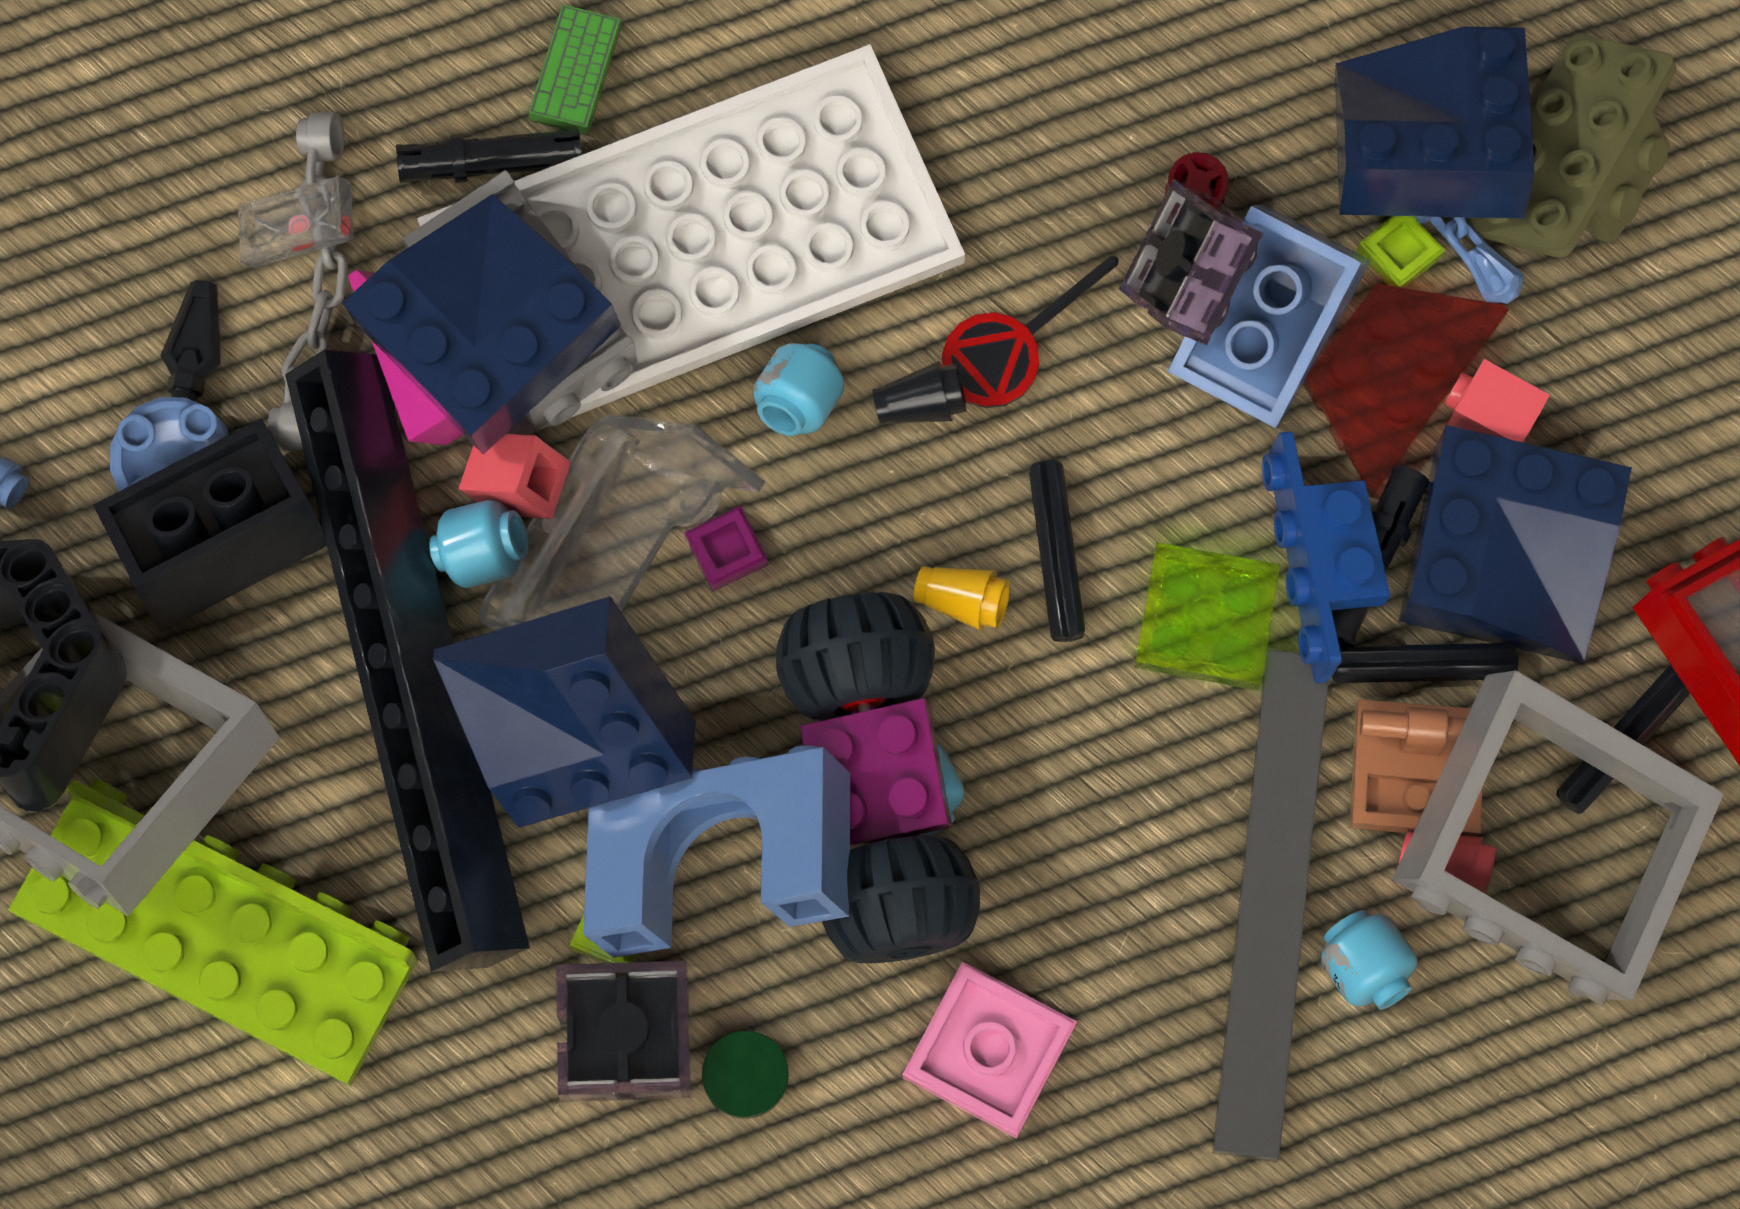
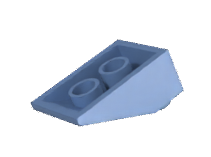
(1274, 319)

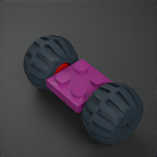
(861, 673)

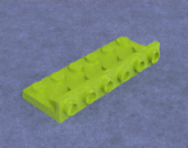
(230, 940)

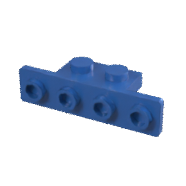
(1328, 549)

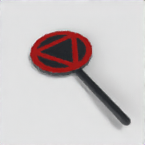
(999, 353)

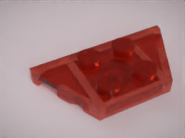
(1395, 371)

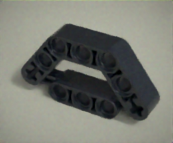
(68, 685)

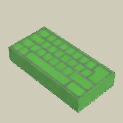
(575, 69)

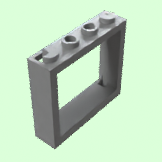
(183, 809)
(1423, 864)

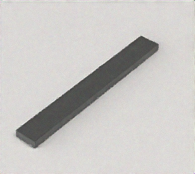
(1271, 911)

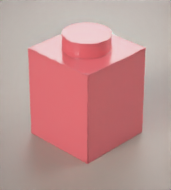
(1495, 403)
(519, 474)

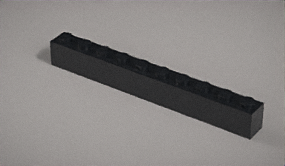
(394, 625)

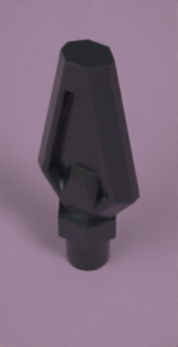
(193, 342)

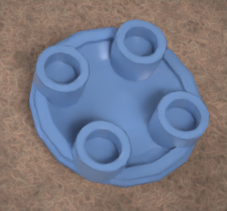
(159, 436)

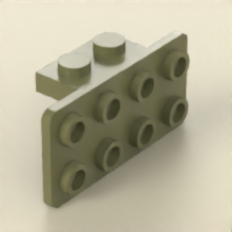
(1590, 146)

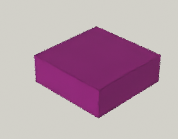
(726, 548)

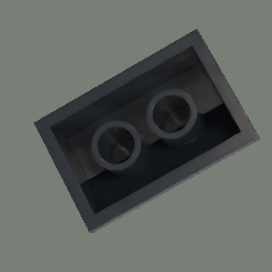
(211, 525)

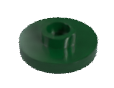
(745, 1074)

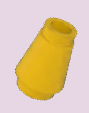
(964, 594)

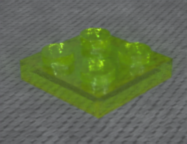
(1207, 616)

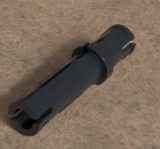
(482, 156)
(1391, 524)

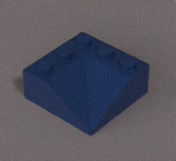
(1437, 127)
(483, 318)
(1514, 543)
(567, 712)

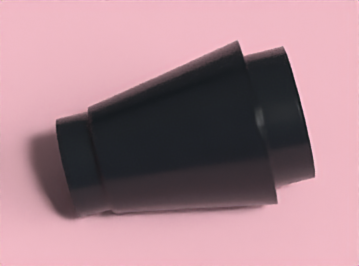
(922, 396)

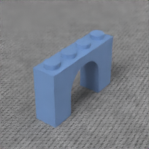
(642, 837)

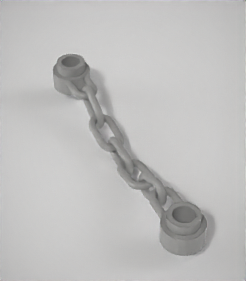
(321, 140)

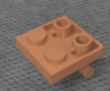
(1399, 761)

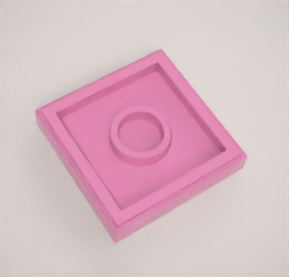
(989, 1049)

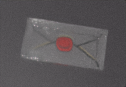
(295, 222)

